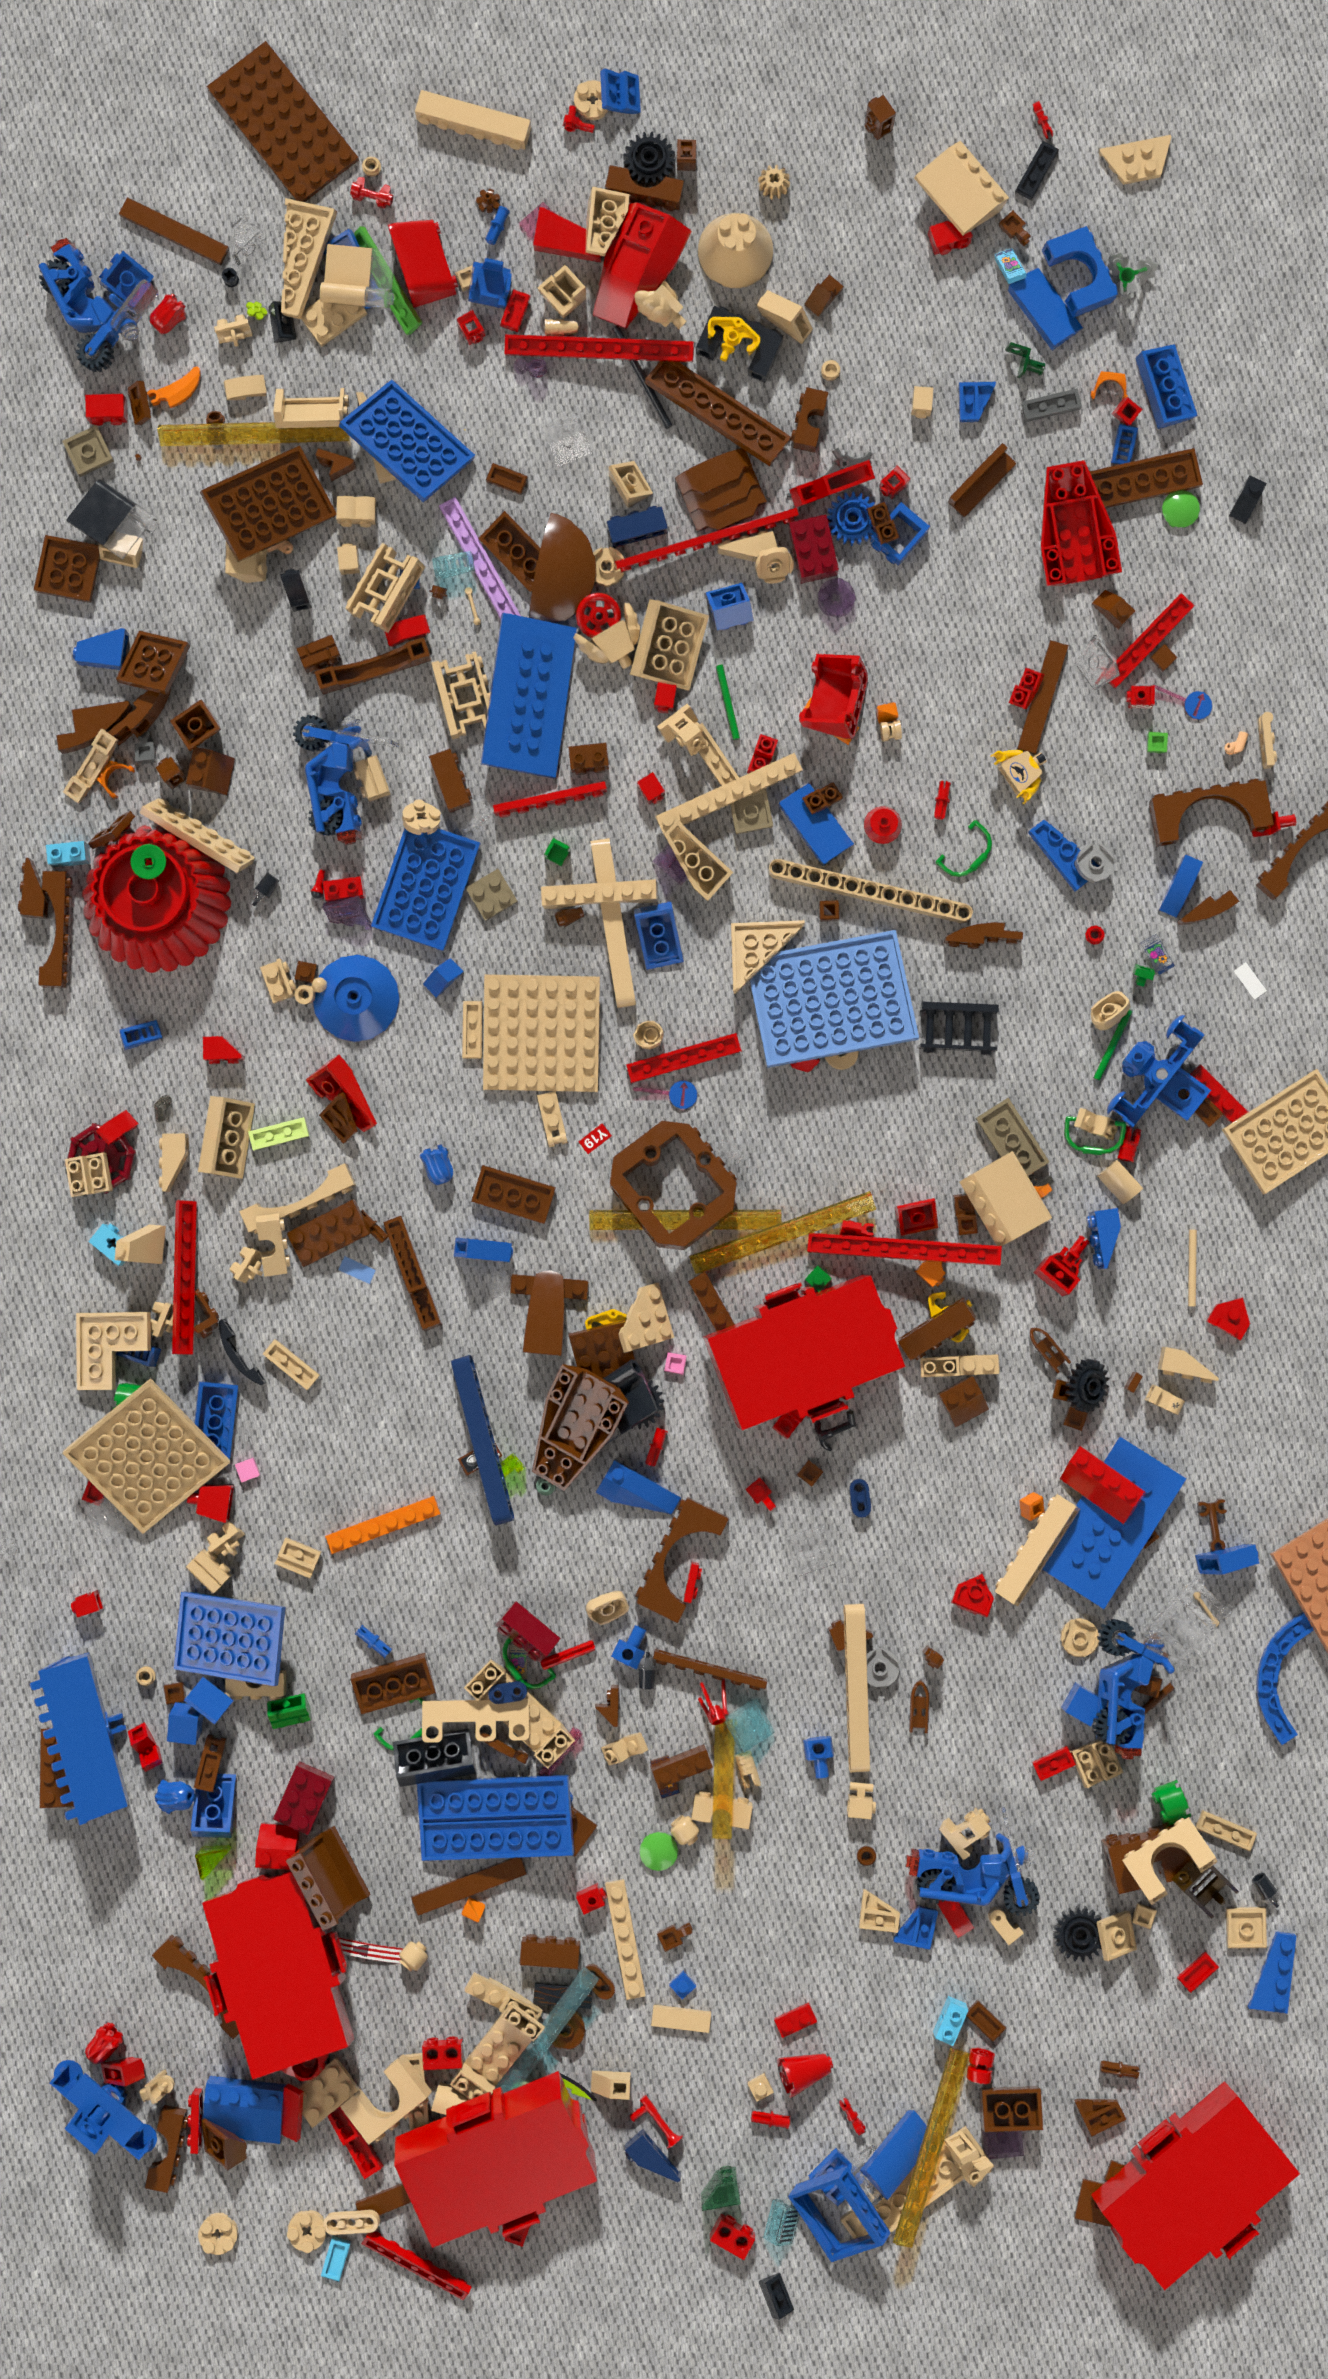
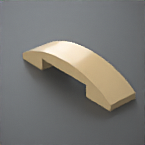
(92, 766)

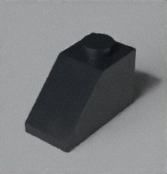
(1247, 499)

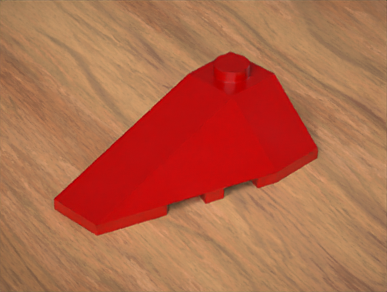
(336, 1078)

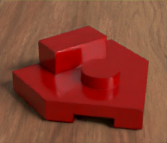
(1230, 1317)
(973, 1596)

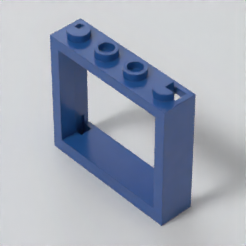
(859, 2203)

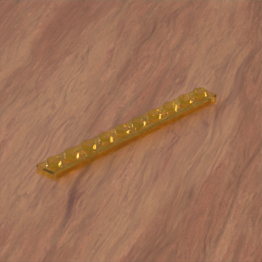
(245, 434)
(674, 1218)
(782, 1232)
(931, 2148)

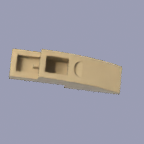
(960, 1365)
(499, 1995)

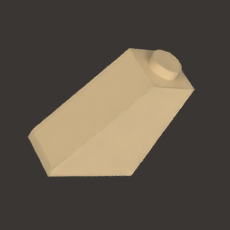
(785, 315)
(142, 1245)

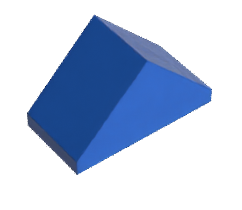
(442, 977)

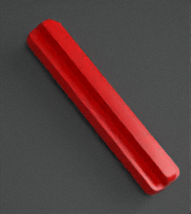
(568, 1654)

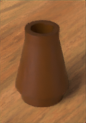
(568, 916)

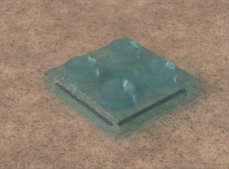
(749, 1725)

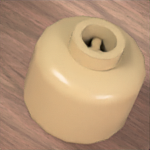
(684, 1830)
(413, 1956)

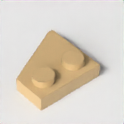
(877, 1914)

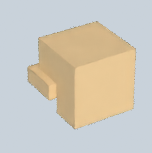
(563, 291)

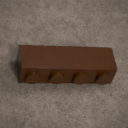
(711, 1301)
(936, 1329)

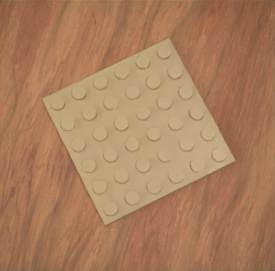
(541, 1033)
(146, 1456)

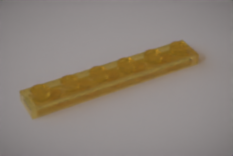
(722, 1783)

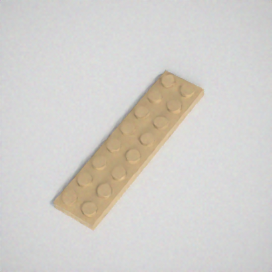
(944, 2179)

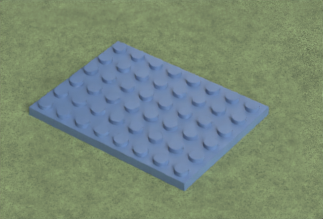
(833, 999)

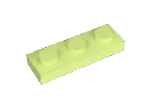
(278, 1133)

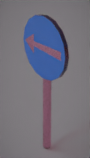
(1197, 704)
(681, 1094)

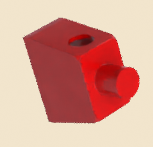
(213, 1501)

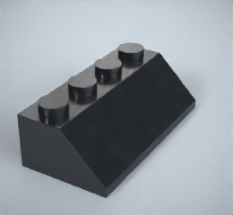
(433, 1761)

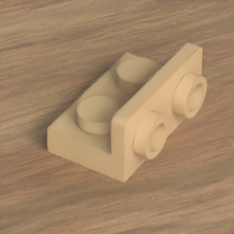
(277, 980)

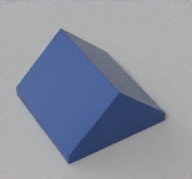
(208, 1700)

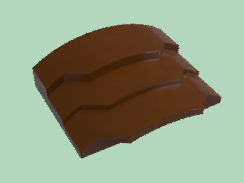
(721, 490)

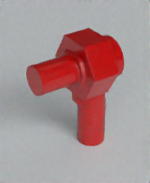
(572, 122)

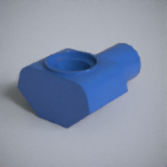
(633, 1644)
(819, 1758)

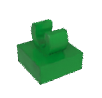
(1142, 974)

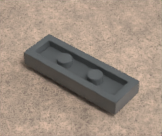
(1051, 405)

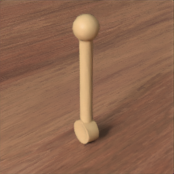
(468, 591)
(1197, 1595)

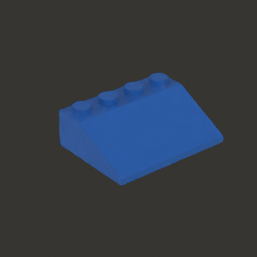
(245, 2107)

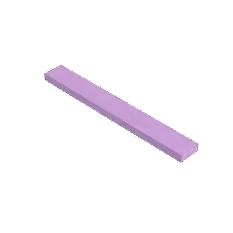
(483, 566)

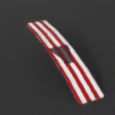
(370, 1951)

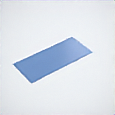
(357, 1270)

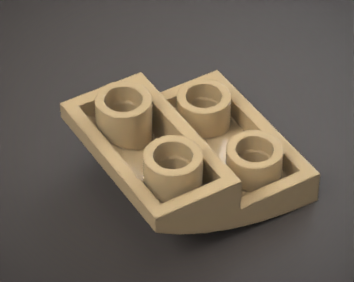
(88, 1174)
(1096, 1762)

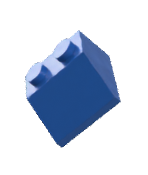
(730, 606)

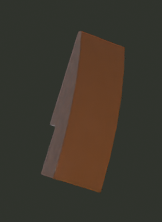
(1209, 908)

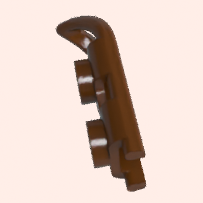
(1045, 1346)
(919, 1703)

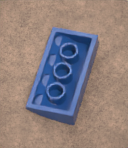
(1044, 308)
(1166, 386)
(819, 830)
(216, 1413)
(896, 2154)

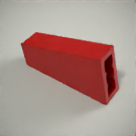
(561, 237)

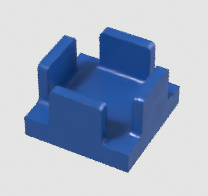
(490, 283)

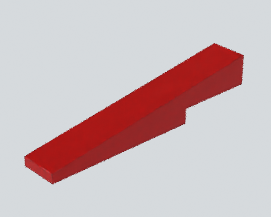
(361, 2152)

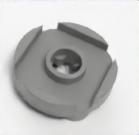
(1087, 870)
(891, 1671)

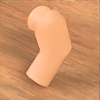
(285, 547)
(1238, 745)

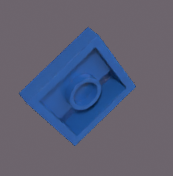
(123, 275)

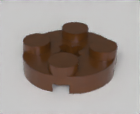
(576, 2034)

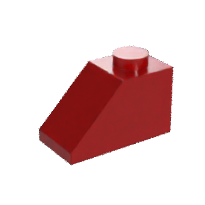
(123, 2071)

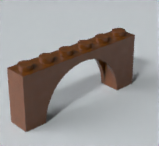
(1248, 798)
(691, 1519)

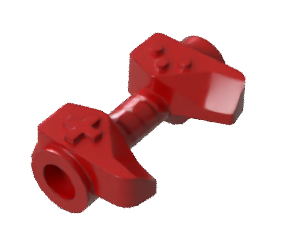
(383, 197)

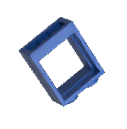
(914, 522)

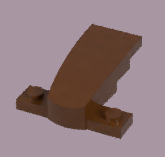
(546, 1308)

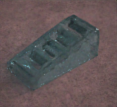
(452, 558)

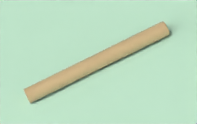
(1192, 1268)

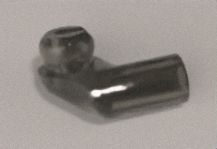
(160, 1106)
(1037, 1182)

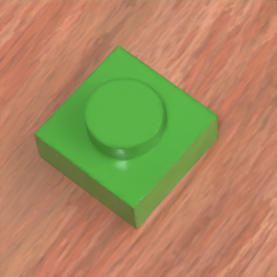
(1157, 742)

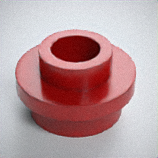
(1099, 931)

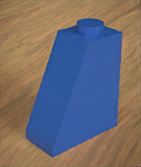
(103, 650)
(483, 1249)
(1227, 1560)

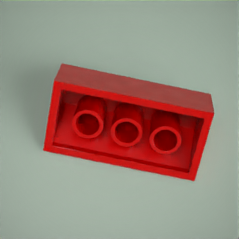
(1102, 1485)

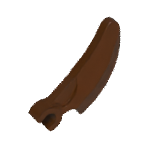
(505, 1749)

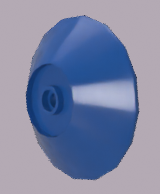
(371, 1010)

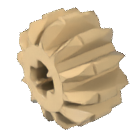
(775, 188)

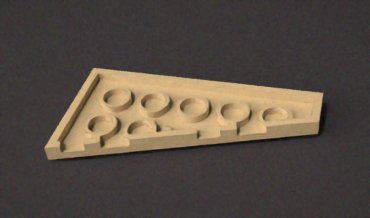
(304, 244)

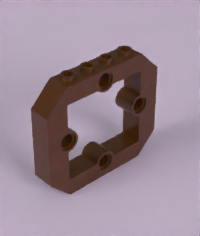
(694, 1227)

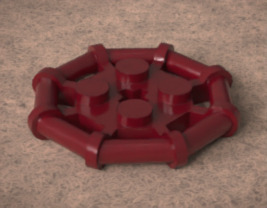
(100, 1146)

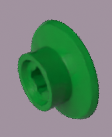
(139, 858)

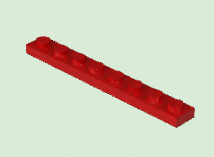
(184, 1277)

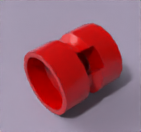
(980, 2069)

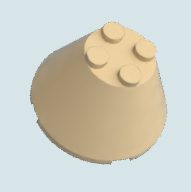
(735, 250)

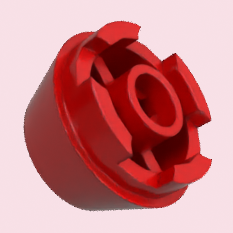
(882, 825)

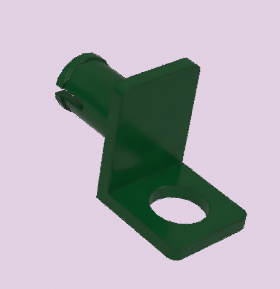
(1026, 363)

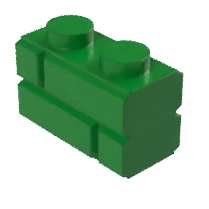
(288, 1711)

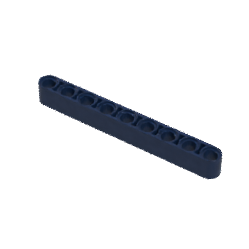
(482, 1440)

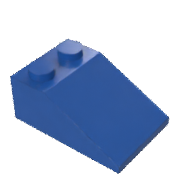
(658, 935)
(215, 1810)

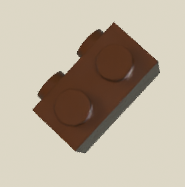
(879, 117)
(588, 758)

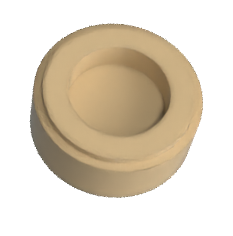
(830, 370)

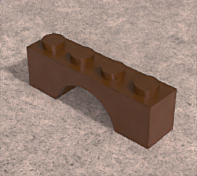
(666, 194)
(171, 2126)

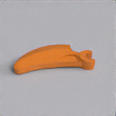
(177, 391)

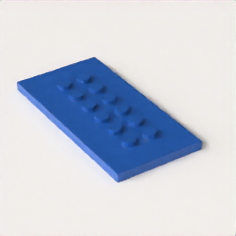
(528, 695)
(1100, 1548)
(495, 1818)

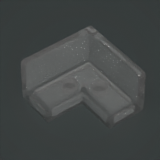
(474, 817)

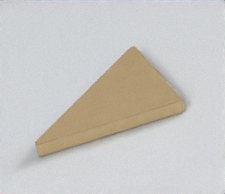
(756, 945)

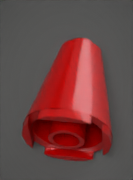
(803, 2071)

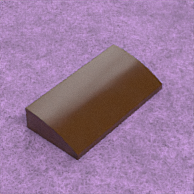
(512, 548)
(393, 1683)

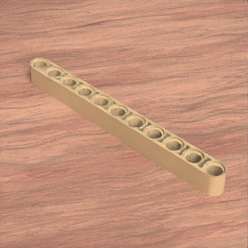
(879, 888)

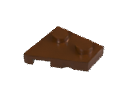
(339, 1118)
(1100, 2114)

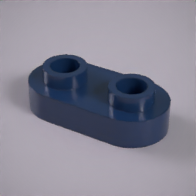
(861, 1497)
(507, 1691)

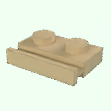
(298, 1557)

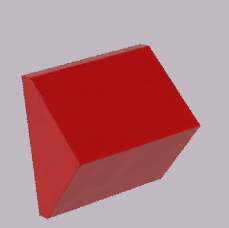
(917, 1216)

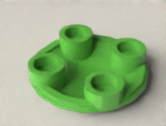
(1180, 509)
(658, 1851)

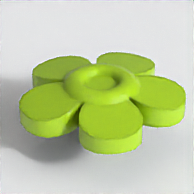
(255, 310)

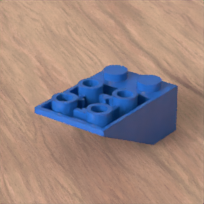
(1105, 1230)

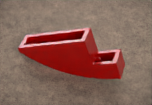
(832, 483)

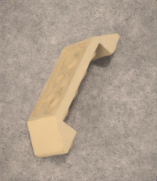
(546, 1733)
(496, 2052)

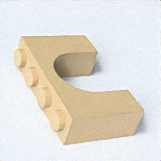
(1182, 1836)
(373, 2122)

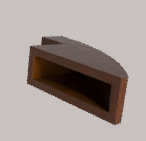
(89, 722)

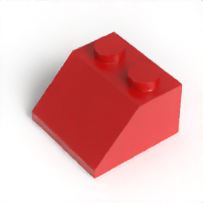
(275, 1846)

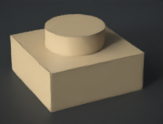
(760, 2087)

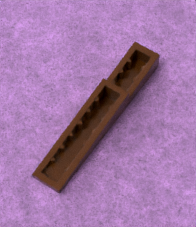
(412, 1273)

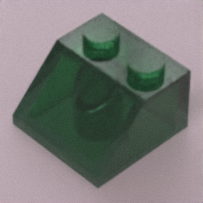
(721, 2190)

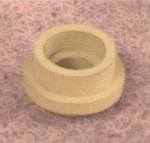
(371, 161)
(141, 1680)

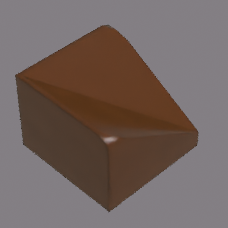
(828, 911)

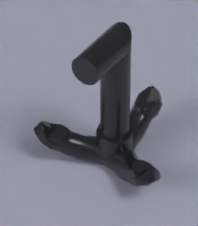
(826, 1434)

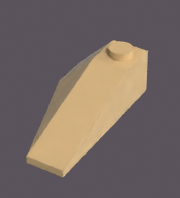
(604, 217)
(698, 862)

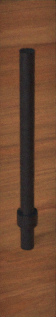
(650, 392)

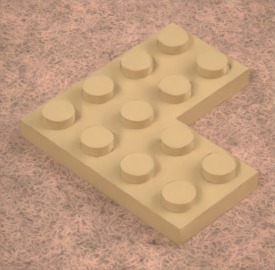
(98, 1339)

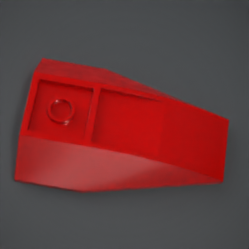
(638, 260)
(1076, 530)

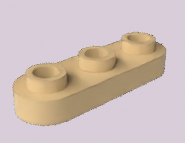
(346, 2226)

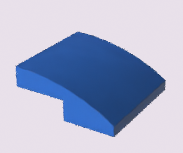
(620, 91)
(832, 2162)

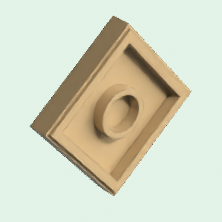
(1246, 1927)
(1116, 1935)

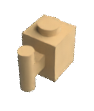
(860, 1805)

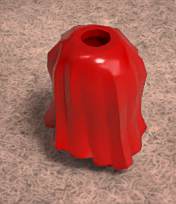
(167, 314)
(103, 2044)

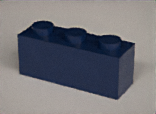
(637, 526)

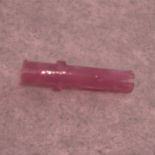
(576, 1734)

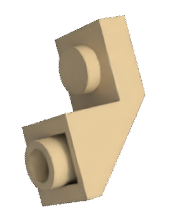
(1096, 1124)
(624, 1748)

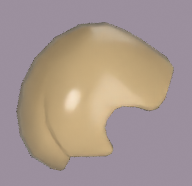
(648, 1035)

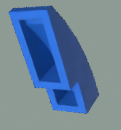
(1180, 885)

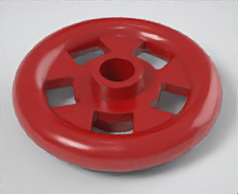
(590, 601)

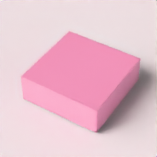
(675, 1363)
(247, 1469)

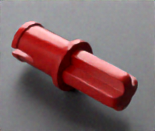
(942, 800)
(656, 1446)
(770, 2119)

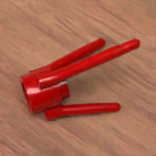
(715, 1714)

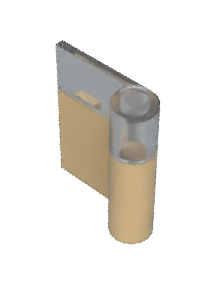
(358, 276)

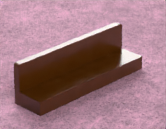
(982, 481)

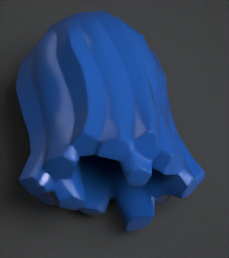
(437, 1165)
(174, 1796)

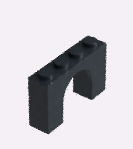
(765, 354)

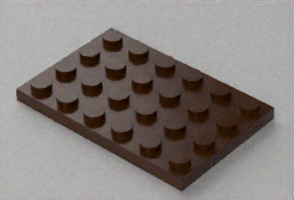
(268, 503)

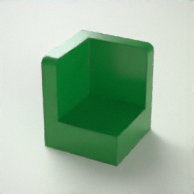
(557, 852)

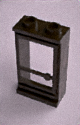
(1190, 1875)

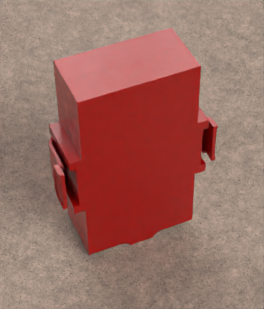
(804, 1351)
(276, 1974)
(496, 2160)
(1194, 2186)

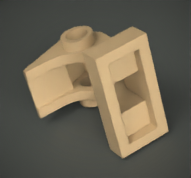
(685, 733)
(976, 1821)
(970, 2170)

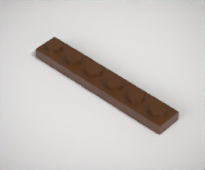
(716, 1671)

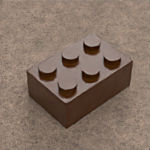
(1011, 2109)

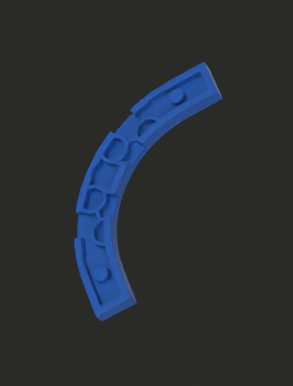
(1268, 1674)

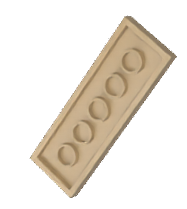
(197, 835)

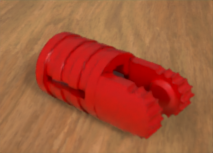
(1129, 1148)

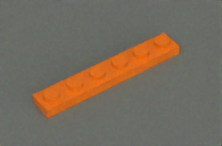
(383, 1524)

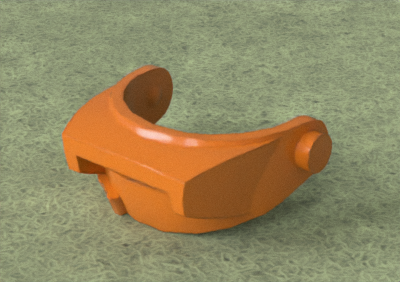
(1117, 377)
(109, 768)

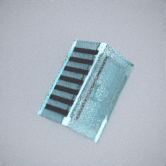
(781, 2223)

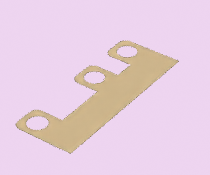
(482, 1712)

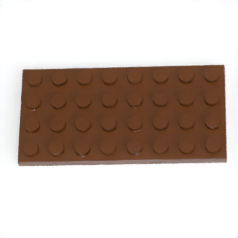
(282, 123)

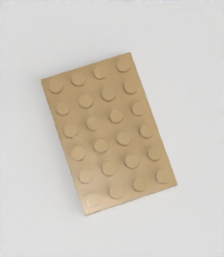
(1283, 1132)

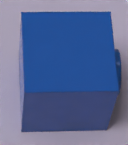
(1081, 1704)
(184, 1724)

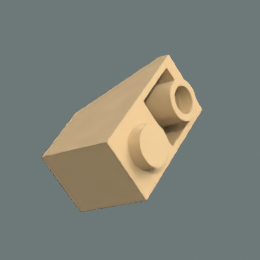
(611, 2084)

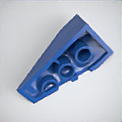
(633, 1489)

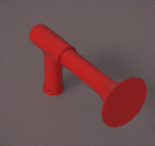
(647, 2106)

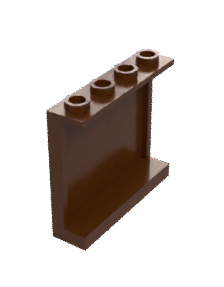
(327, 1877)

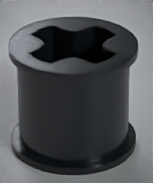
(226, 274)

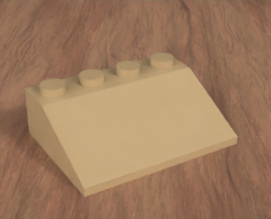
(962, 188)
(669, 644)
(1005, 1199)

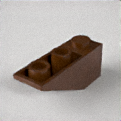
(34, 900)

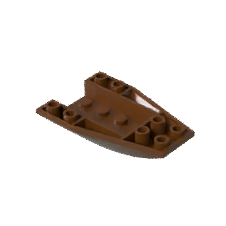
(575, 1424)

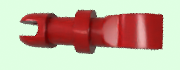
(1042, 119)
(852, 2116)

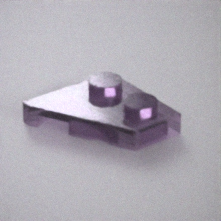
(348, 912)

